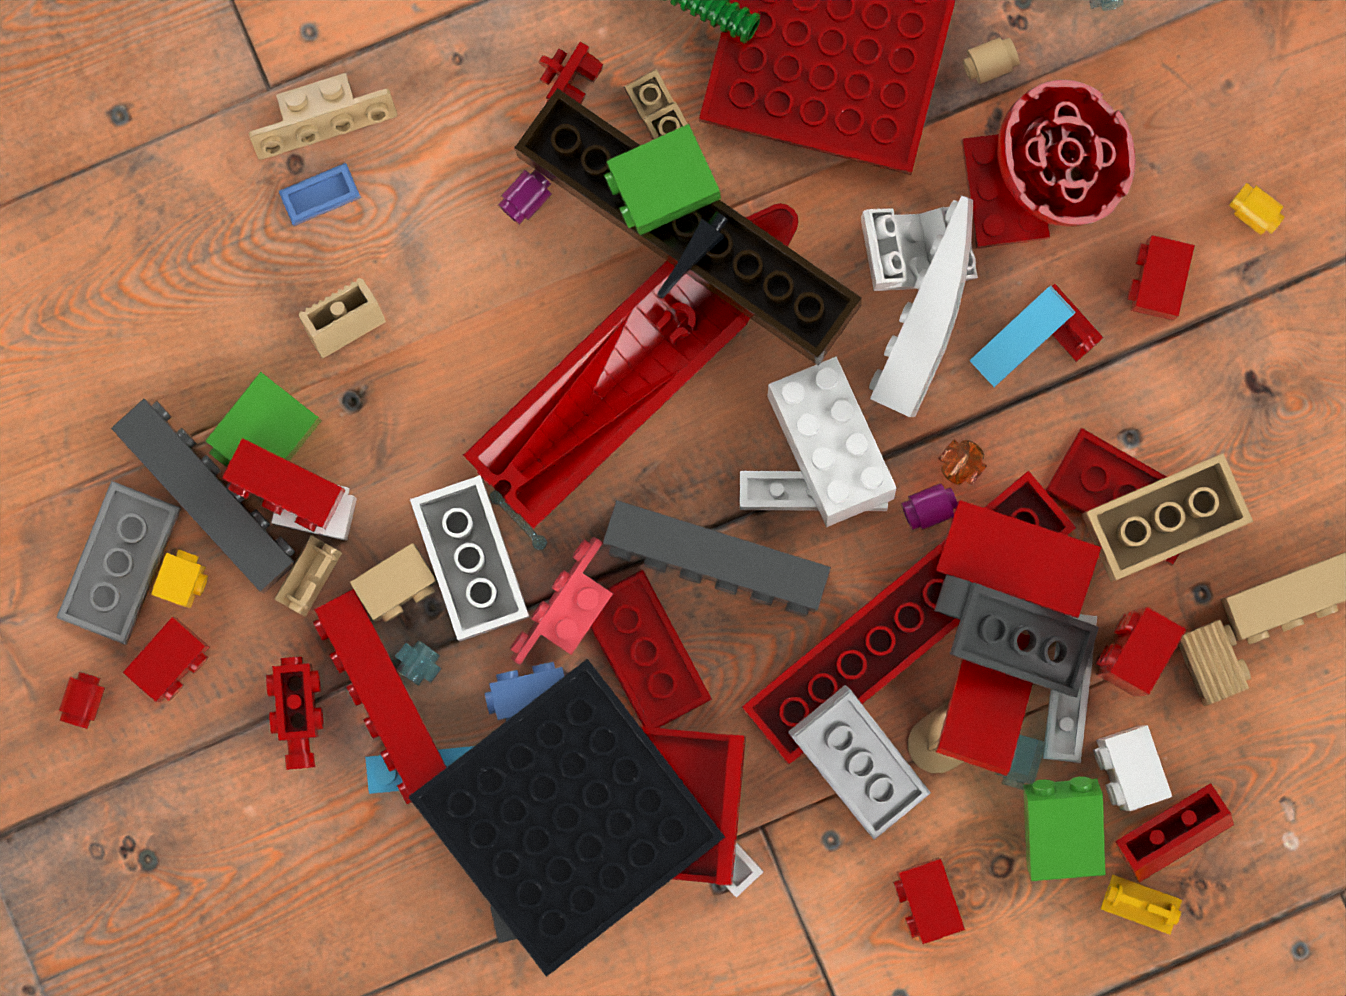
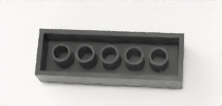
(716, 557)

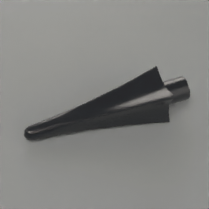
(702, 241)

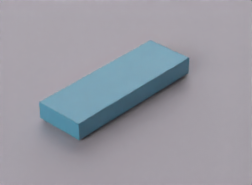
(1022, 336)

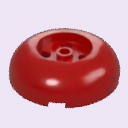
(1098, 149)

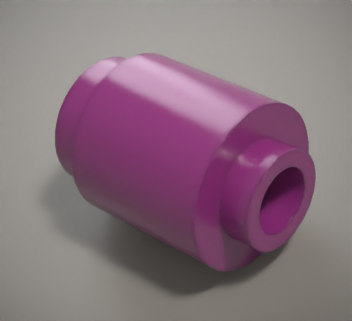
(525, 196)
(929, 507)

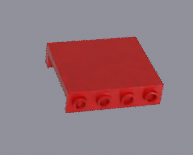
(713, 773)

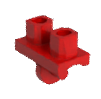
(580, 63)

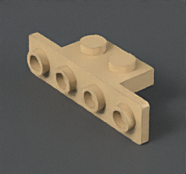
(320, 113)

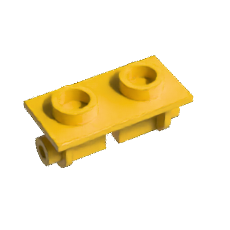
(1141, 904)

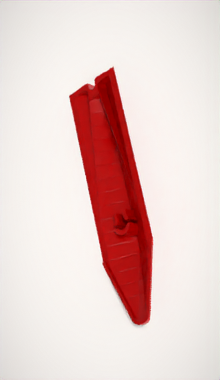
(610, 385)

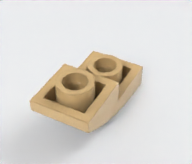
(655, 104)

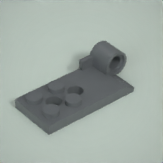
(991, 628)

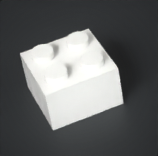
(1132, 768)

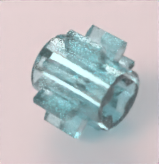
(418, 662)

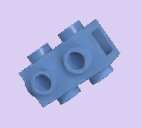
(514, 692)

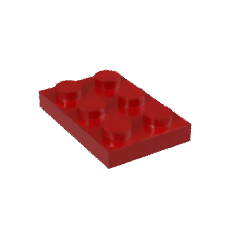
(995, 212)

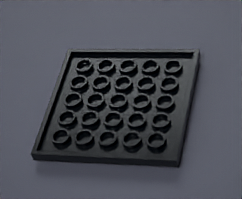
(566, 817)

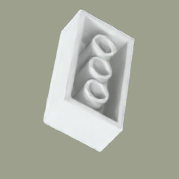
(831, 441)
(469, 558)

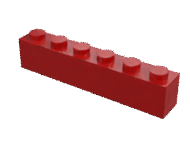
(380, 690)

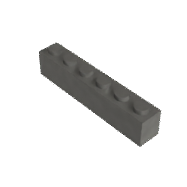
(204, 495)

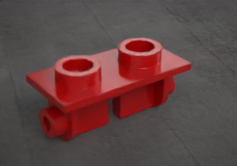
(1077, 333)

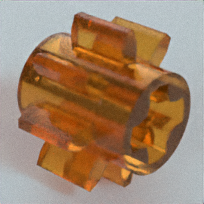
(962, 462)

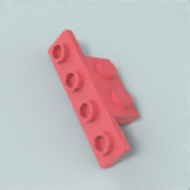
(569, 610)

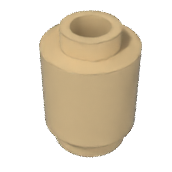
(991, 60)

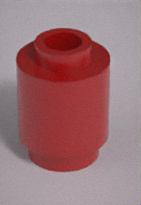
(81, 700)

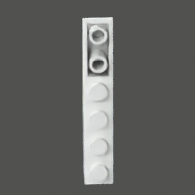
(929, 319)

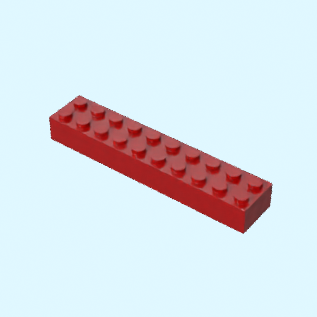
(882, 634)

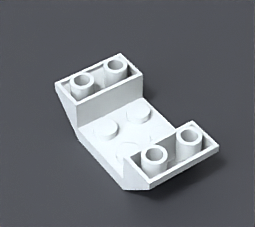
(901, 246)

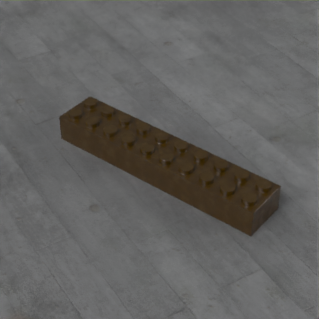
(743, 269)

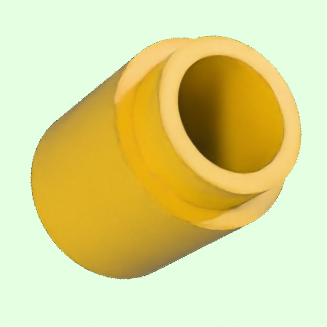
(1257, 209)

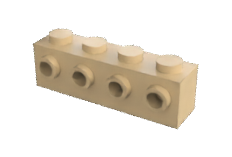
(1287, 599)

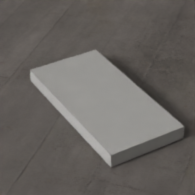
(118, 562)
(859, 762)

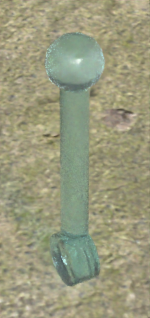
(539, 542)

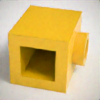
(180, 579)

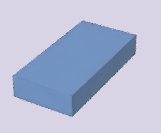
(319, 194)

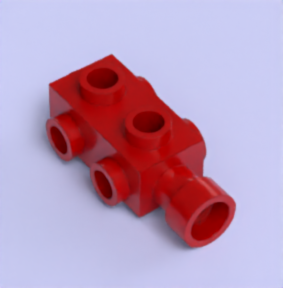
(294, 702)

